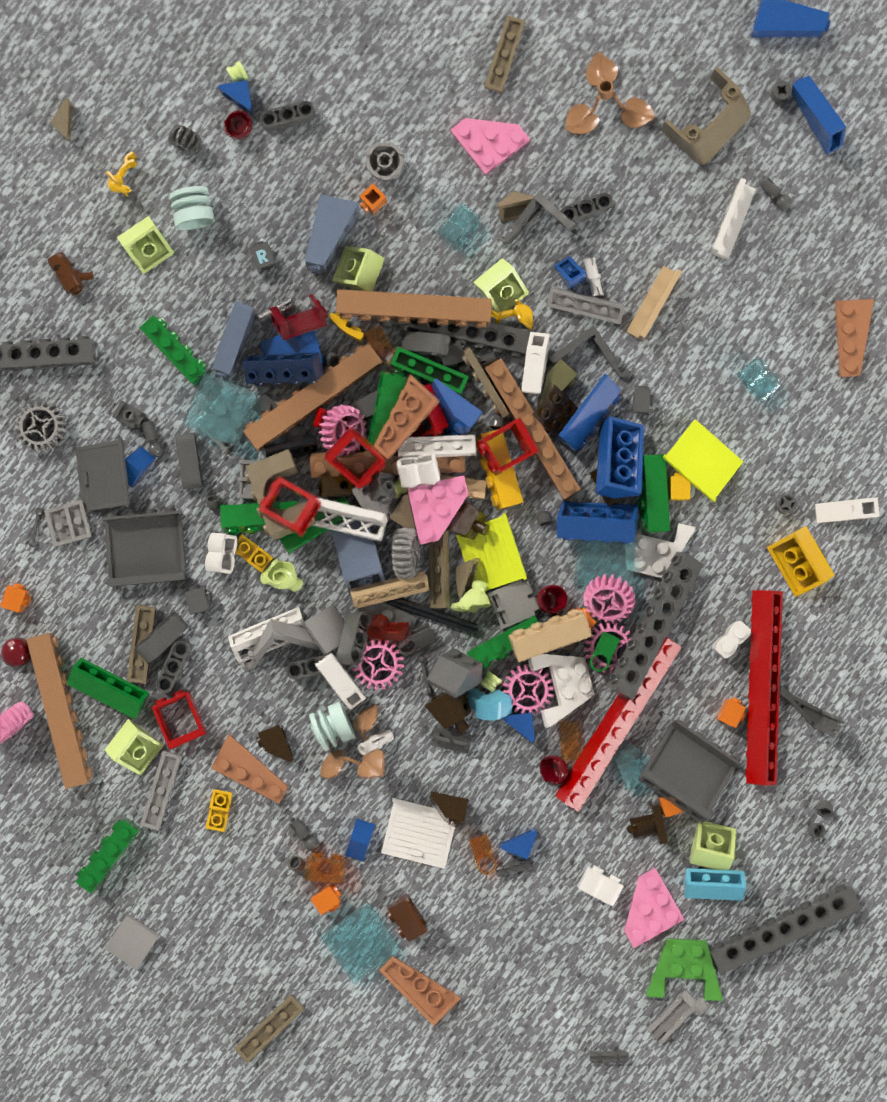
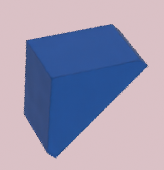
(238, 93)
(570, 272)
(137, 465)
(522, 723)
(360, 839)
(521, 844)

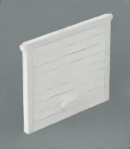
(417, 834)

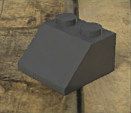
(455, 673)

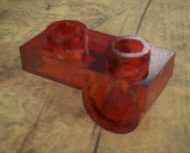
(382, 629)

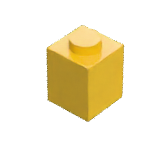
(679, 488)

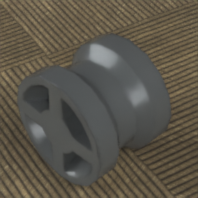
(777, 95)
(789, 502)

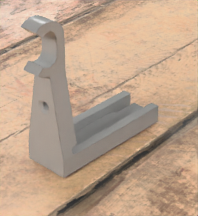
(281, 631)
(675, 1015)

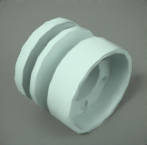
(191, 208)
(331, 726)

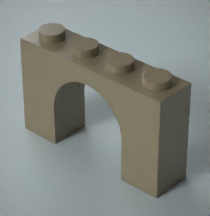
(261, 476)

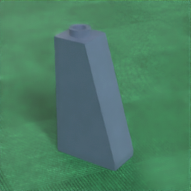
(234, 339)

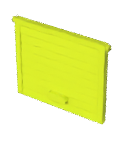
(703, 460)
(497, 553)

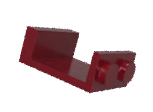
(300, 322)

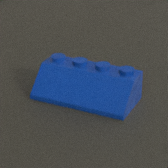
(589, 413)
(620, 458)
(597, 522)

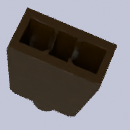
(330, 487)
(468, 522)
(450, 710)

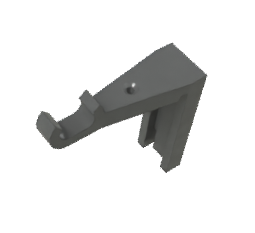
(531, 212)
(598, 342)
(817, 718)

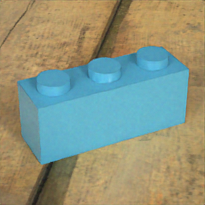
(714, 884)

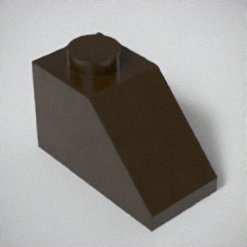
(275, 742)
(450, 807)

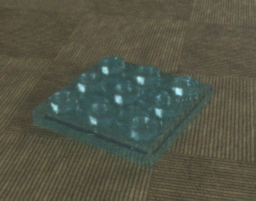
(220, 410)
(602, 558)
(360, 942)

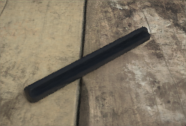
(434, 615)

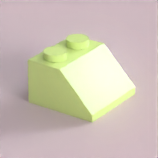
(145, 245)
(358, 268)
(501, 285)
(134, 747)
(713, 846)

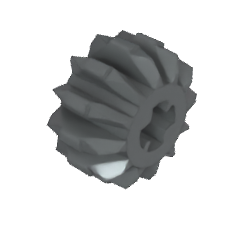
(184, 139)

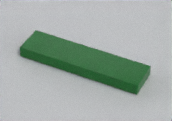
(293, 541)

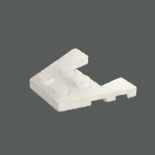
(655, 555)
(570, 683)

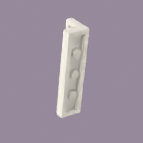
(733, 220)
(440, 445)
(352, 513)
(250, 636)

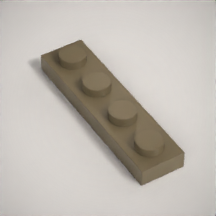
(504, 54)
(480, 375)
(439, 572)
(143, 625)
(269, 1028)

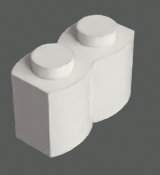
(418, 470)
(221, 553)
(727, 644)
(600, 885)

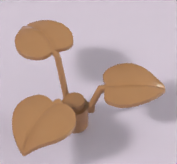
(603, 73)
(372, 763)

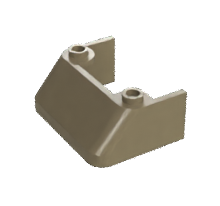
(703, 145)

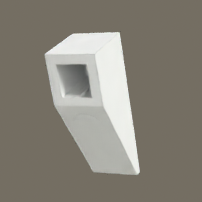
(535, 362)
(847, 510)
(340, 681)

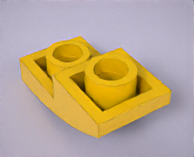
(342, 324)
(252, 553)
(219, 810)

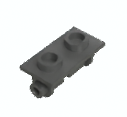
(451, 740)

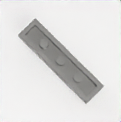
(585, 305)
(161, 790)

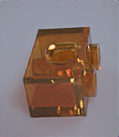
(315, 873)

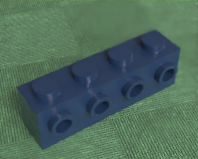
(282, 368)

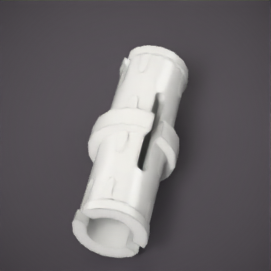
(593, 277)
(375, 742)

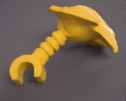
(116, 182)
(521, 312)

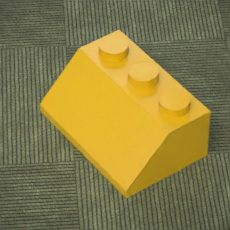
(800, 561)

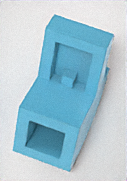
(490, 706)

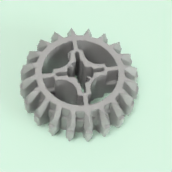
(48, 423)
(405, 553)

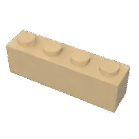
(549, 635)

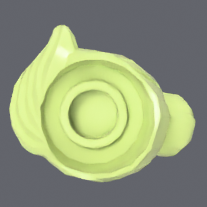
(281, 576)
(473, 599)

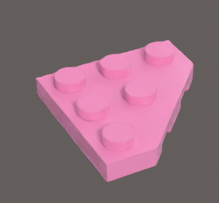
(489, 141)
(436, 506)
(651, 909)

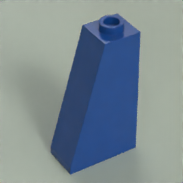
(789, 19)
(819, 114)

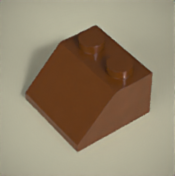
(407, 917)

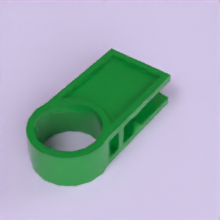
(606, 646)

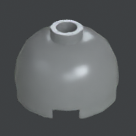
(384, 161)

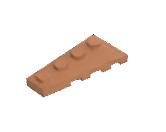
(852, 331)
(410, 411)
(248, 770)
(421, 991)

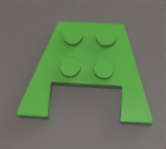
(685, 960)

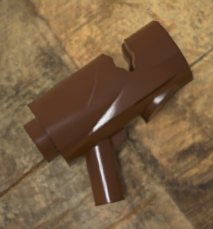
(68, 277)

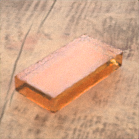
(569, 740)

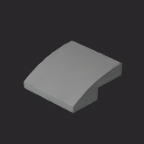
(67, 523)
(326, 629)
(132, 942)

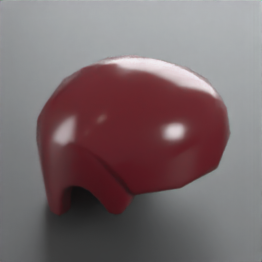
(238, 125)
(552, 599)
(16, 652)
(553, 769)

